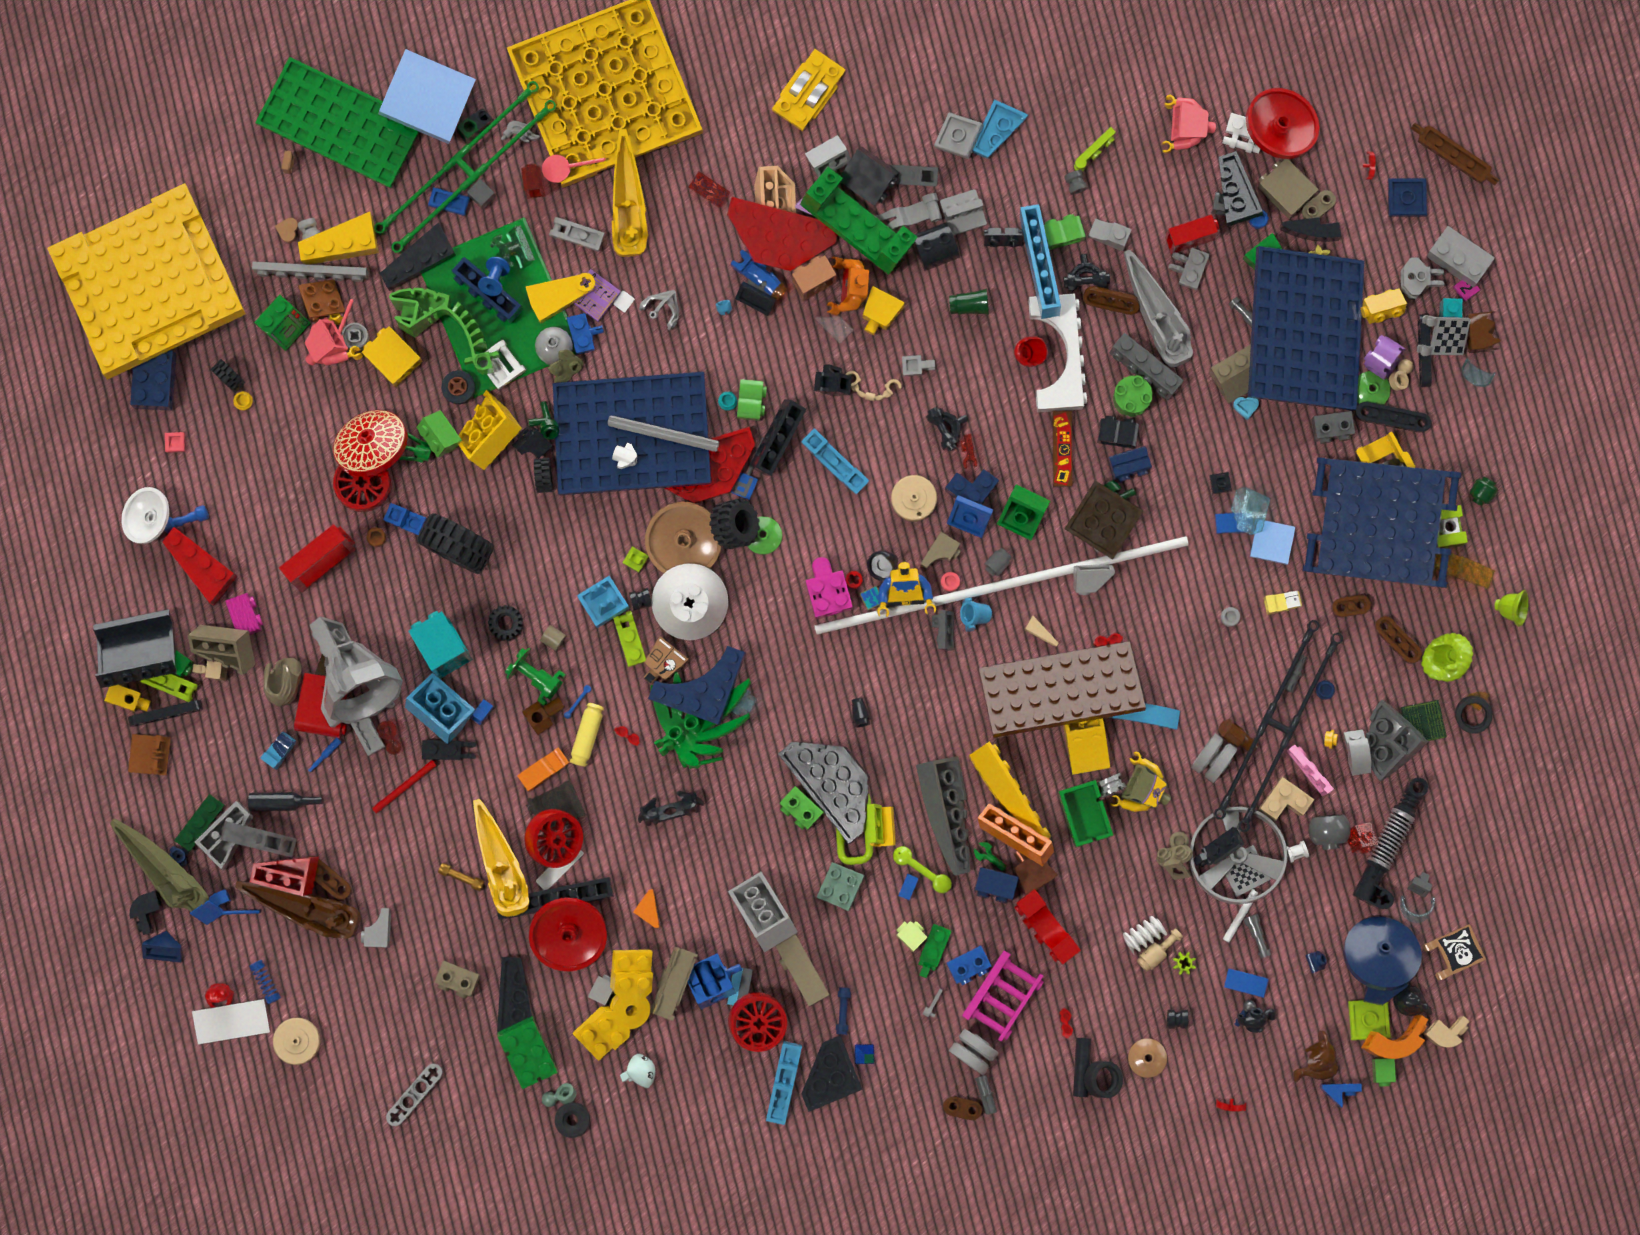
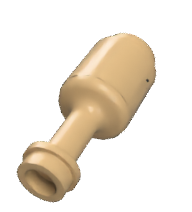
(1156, 952)

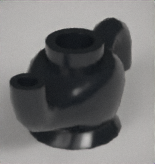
(1256, 1019)

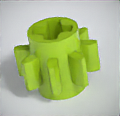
(1178, 965)

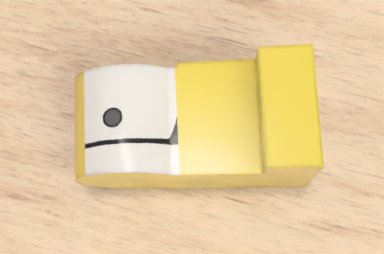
(1282, 602)

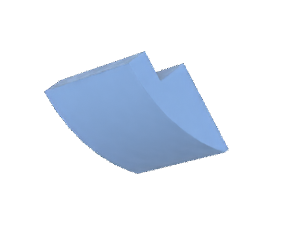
(426, 96)

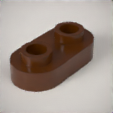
(1350, 606)
(962, 1108)

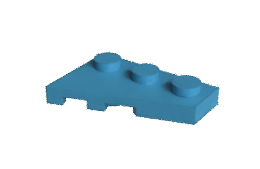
(997, 127)

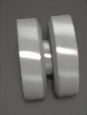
(1214, 758)
(974, 1050)

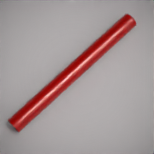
(404, 786)

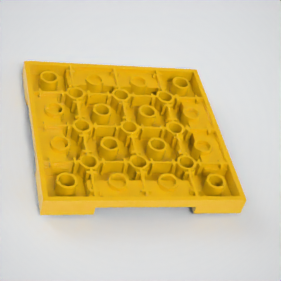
(605, 78)
(146, 282)

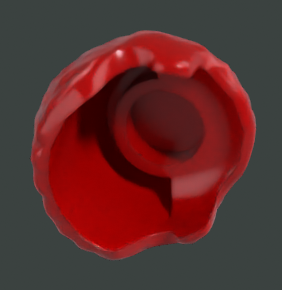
(1031, 351)

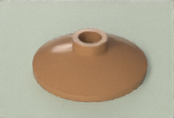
(1137, 1058)

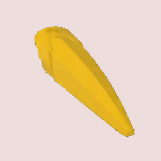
(629, 209)
(501, 866)

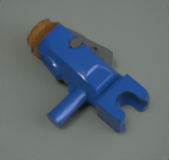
(759, 276)

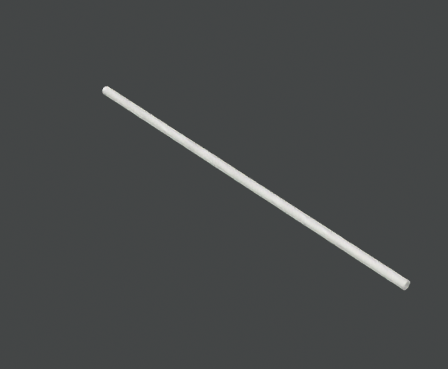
(1001, 585)

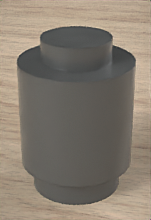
(997, 562)

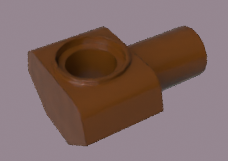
(547, 712)
(1235, 735)

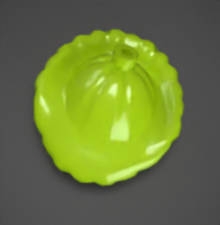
(1447, 657)

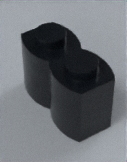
(1118, 432)

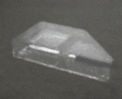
(835, 327)

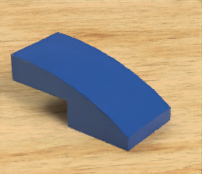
(404, 519)
(1226, 524)
(1246, 983)

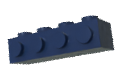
(503, 304)

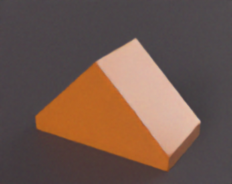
(647, 909)

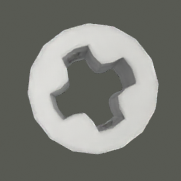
(1297, 851)

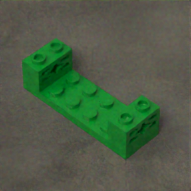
(856, 223)

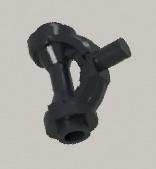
(1073, 279)
(937, 417)

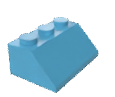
(439, 708)

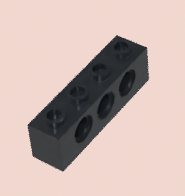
(777, 437)

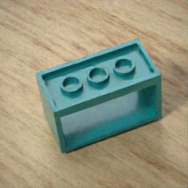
(440, 644)

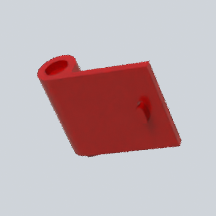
(309, 714)

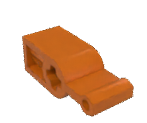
(543, 769)

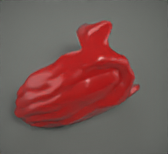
(219, 993)

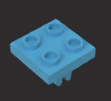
(603, 601)

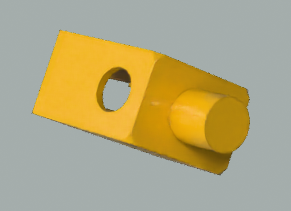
(881, 310)
(117, 694)

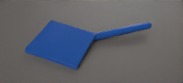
(209, 912)

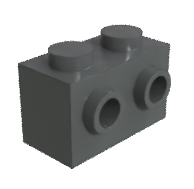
(1333, 426)

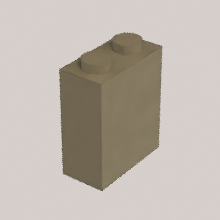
(1287, 187)

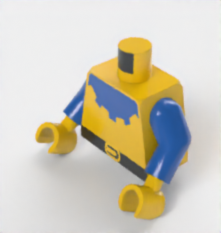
(905, 588)

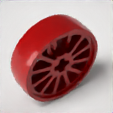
(385, 486)
(553, 838)
(761, 1044)

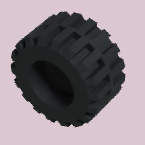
(734, 523)

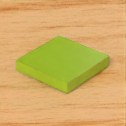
(1366, 1018)

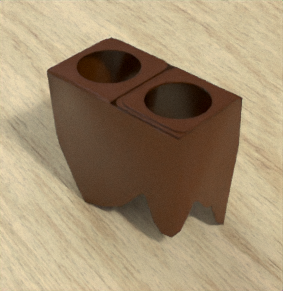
(1480, 333)

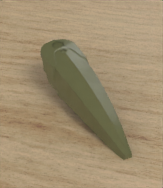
(166, 875)

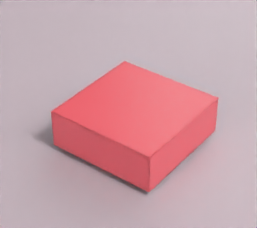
(175, 442)

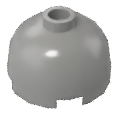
(546, 347)

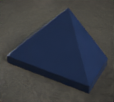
(162, 948)

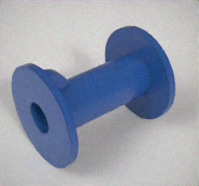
(491, 285)

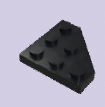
(830, 1076)

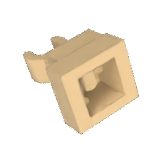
(213, 670)

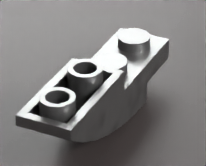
(258, 839)

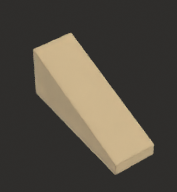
(1035, 628)

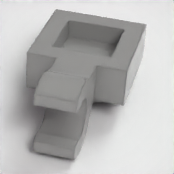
(913, 365)

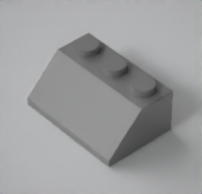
(1460, 256)

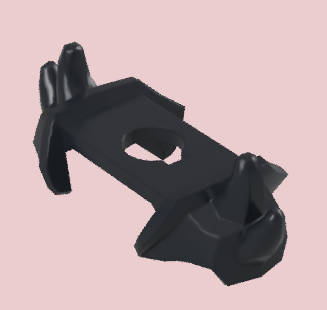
(654, 814)

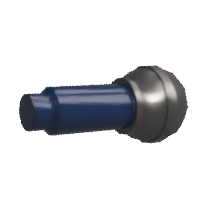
(1247, 1006)

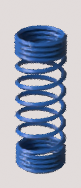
(257, 966)

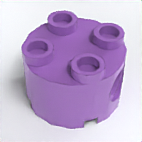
(1384, 357)

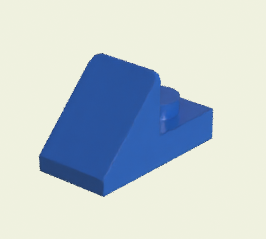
(1334, 1091)

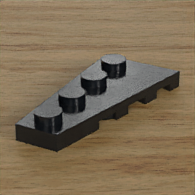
(513, 994)

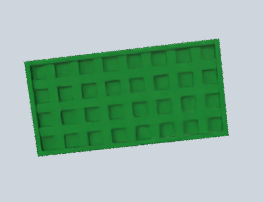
(336, 123)

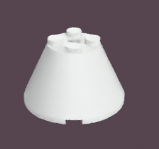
(697, 584)

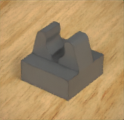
(1420, 885)

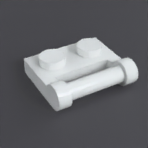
(501, 375)

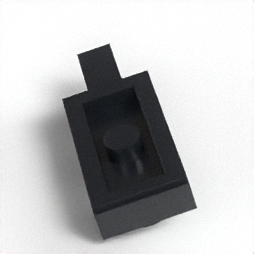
(1219, 848)

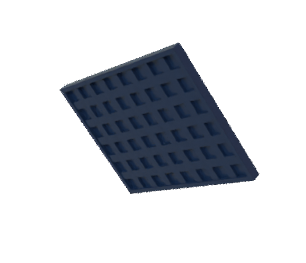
(1306, 328)
(588, 443)

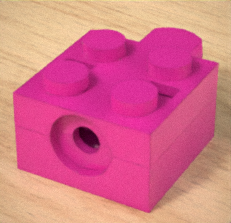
(827, 590)

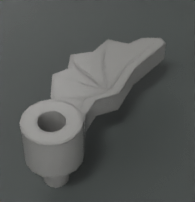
(927, 1011)

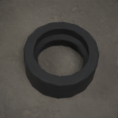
(1473, 700)
(1116, 1079)

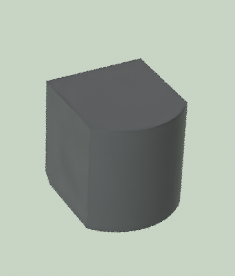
(481, 194)

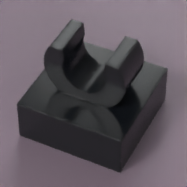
(1220, 483)

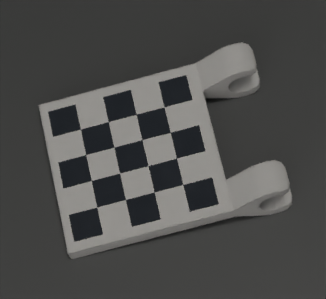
(1448, 336)

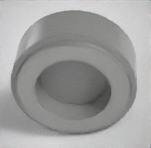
(1230, 617)

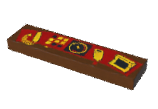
(1062, 448)

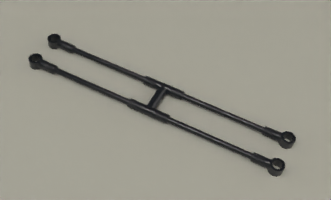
(1268, 720)

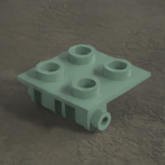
(840, 886)

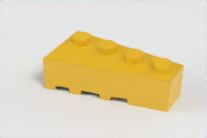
(340, 242)

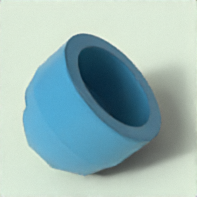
(724, 306)

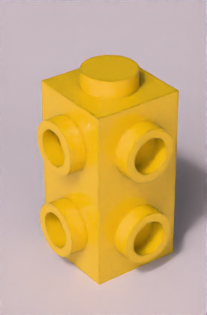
(1383, 306)

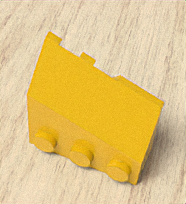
(488, 431)

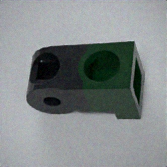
(474, 125)

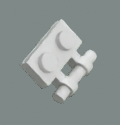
(1237, 127)

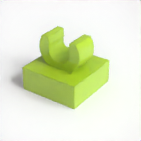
(635, 559)

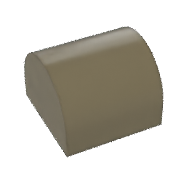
(553, 638)

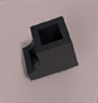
(832, 381)
(531, 441)

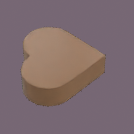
(287, 229)

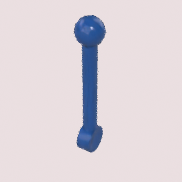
(587, 689)

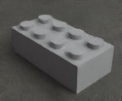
(763, 911)

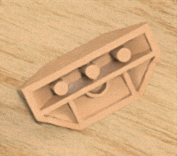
(775, 189)

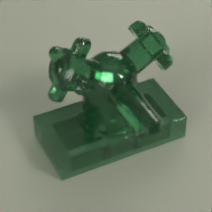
(515, 247)

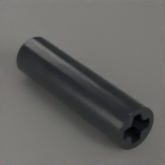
(1082, 1062)

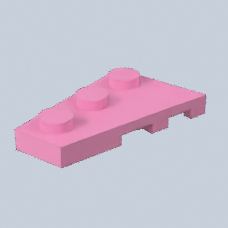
(1310, 770)

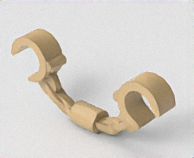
(871, 396)

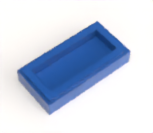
(457, 206)

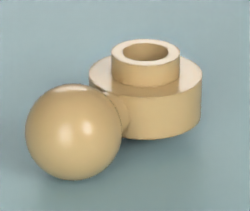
(1399, 379)

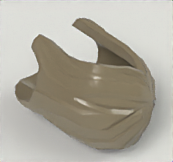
(282, 682)

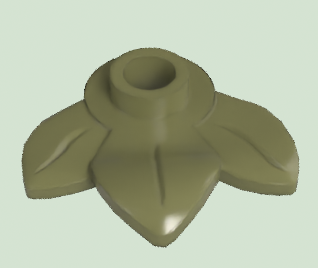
(565, 366)

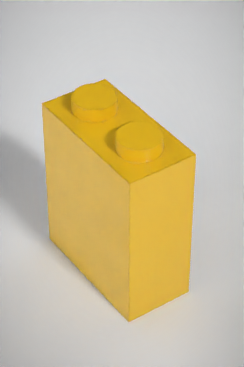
(391, 356)

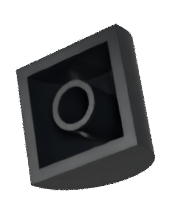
(936, 246)

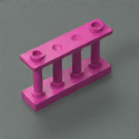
(994, 979)

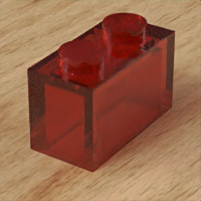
(533, 181)

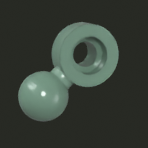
(565, 1094)

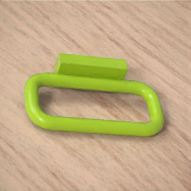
(873, 834)

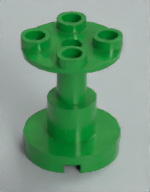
(540, 679)

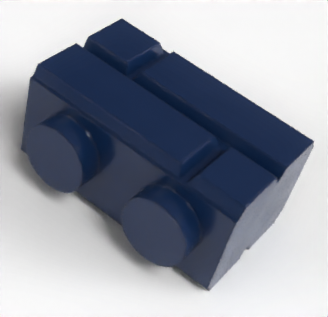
(1130, 464)

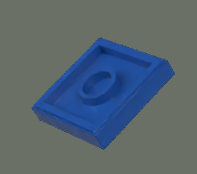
(969, 516)

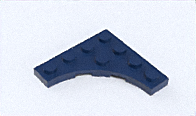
(706, 695)

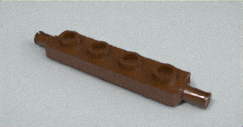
(1454, 154)

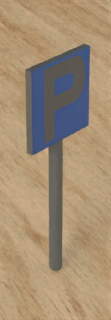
(745, 484)

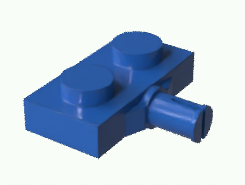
(582, 333)

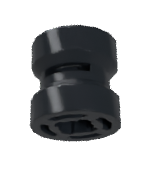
(640, 599)
(1177, 1019)

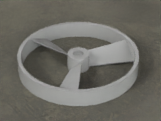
(1267, 866)

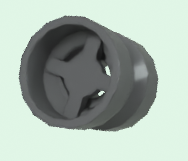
(1076, 182)

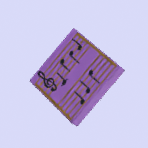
(600, 299)

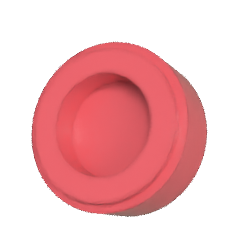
(950, 581)

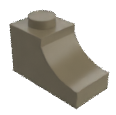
(942, 549)

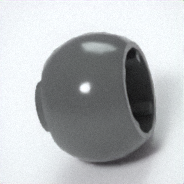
(1329, 831)

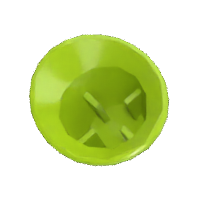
(1513, 607)

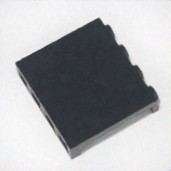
(135, 648)

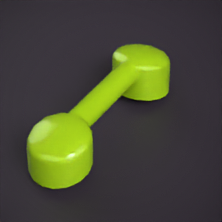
(940, 883)

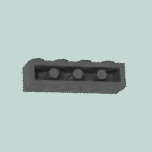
(1144, 364)

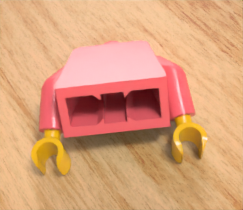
(1188, 123)
(327, 344)

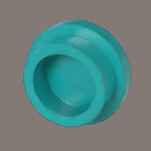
(727, 401)

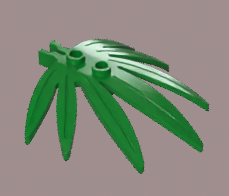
(687, 732)

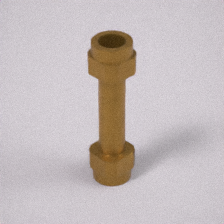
(446, 870)

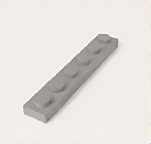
(318, 271)

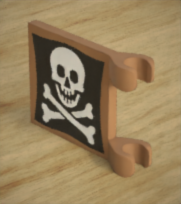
(1458, 951)

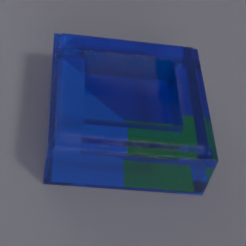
(864, 1054)

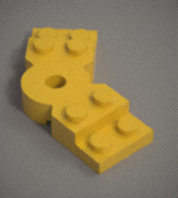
(632, 984)

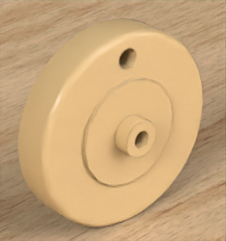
(914, 498)
(296, 1041)

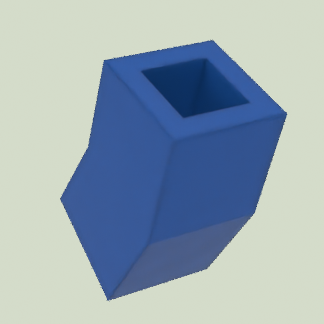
(482, 712)
(908, 887)
(220, 898)

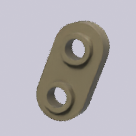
(1318, 205)

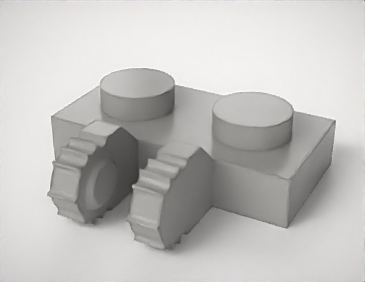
(1193, 268)

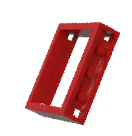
(318, 557)

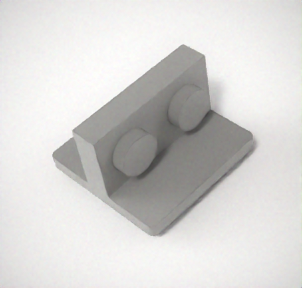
(963, 212)

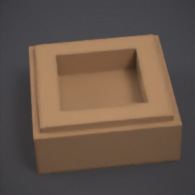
(288, 161)

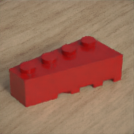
(203, 569)

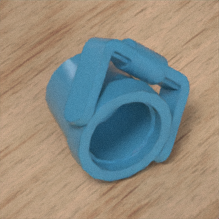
(974, 613)

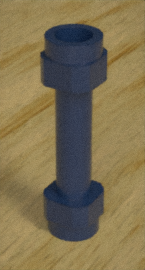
(844, 994)

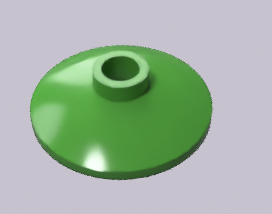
(1382, 387)
(771, 541)

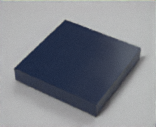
(1407, 197)

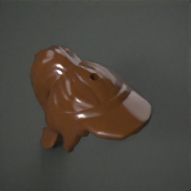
(1321, 1061)

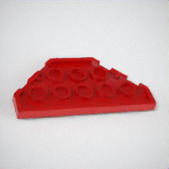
(778, 236)
(725, 467)

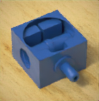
(711, 981)

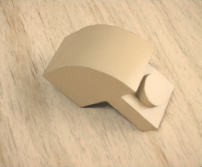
(1444, 1036)

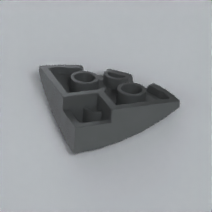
(1391, 740)

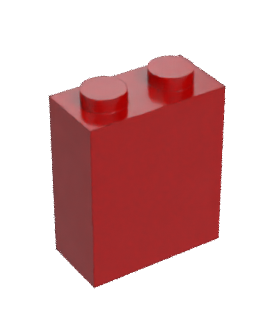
(1192, 234)

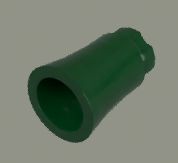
(970, 303)

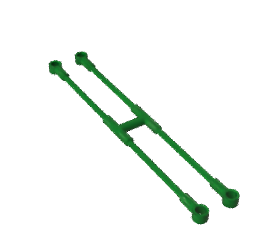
(457, 159)

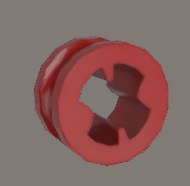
(854, 574)

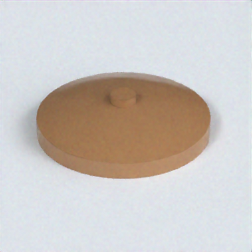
(681, 536)

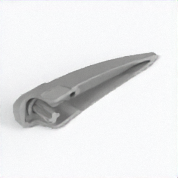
(1162, 318)

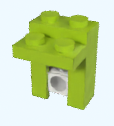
(1454, 538)

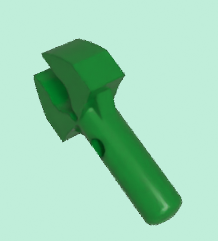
(989, 856)

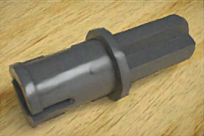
(986, 1095)

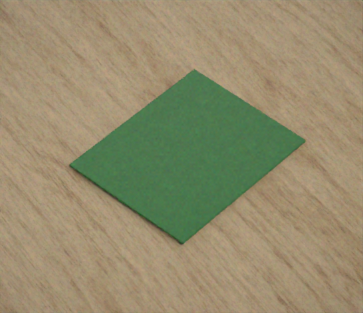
(518, 335)

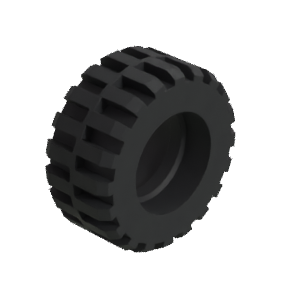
(455, 543)

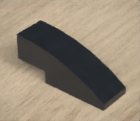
(1312, 230)

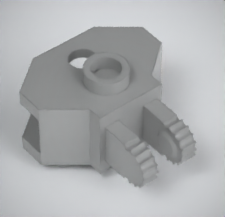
(1420, 278)

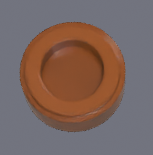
(376, 537)

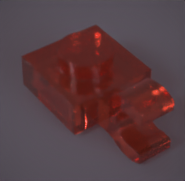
(967, 447)

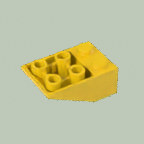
(1087, 746)

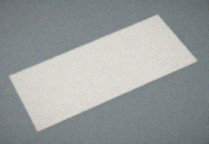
(231, 1021)

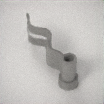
(915, 213)

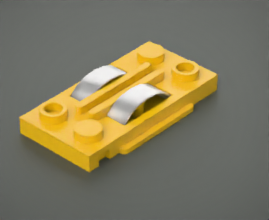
(809, 90)

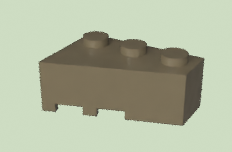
(224, 645)

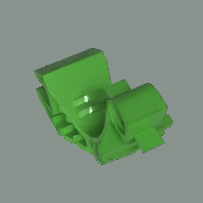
(424, 307)

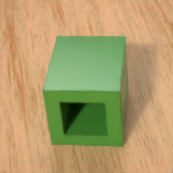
(1383, 1071)

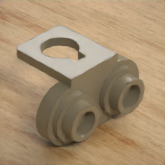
(1175, 858)

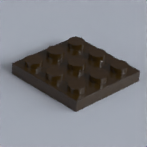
(1104, 519)

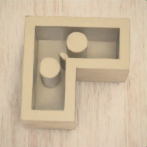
(1285, 795)

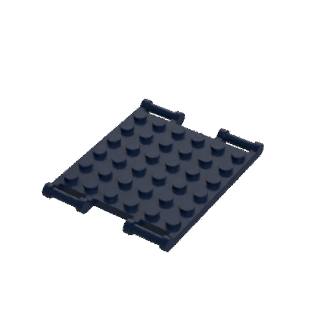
(1382, 522)

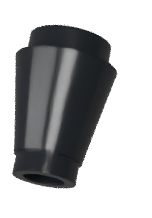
(860, 714)

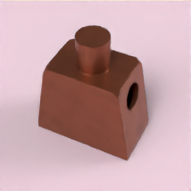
(1031, 874)

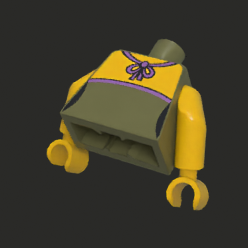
(1144, 787)

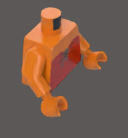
(853, 286)

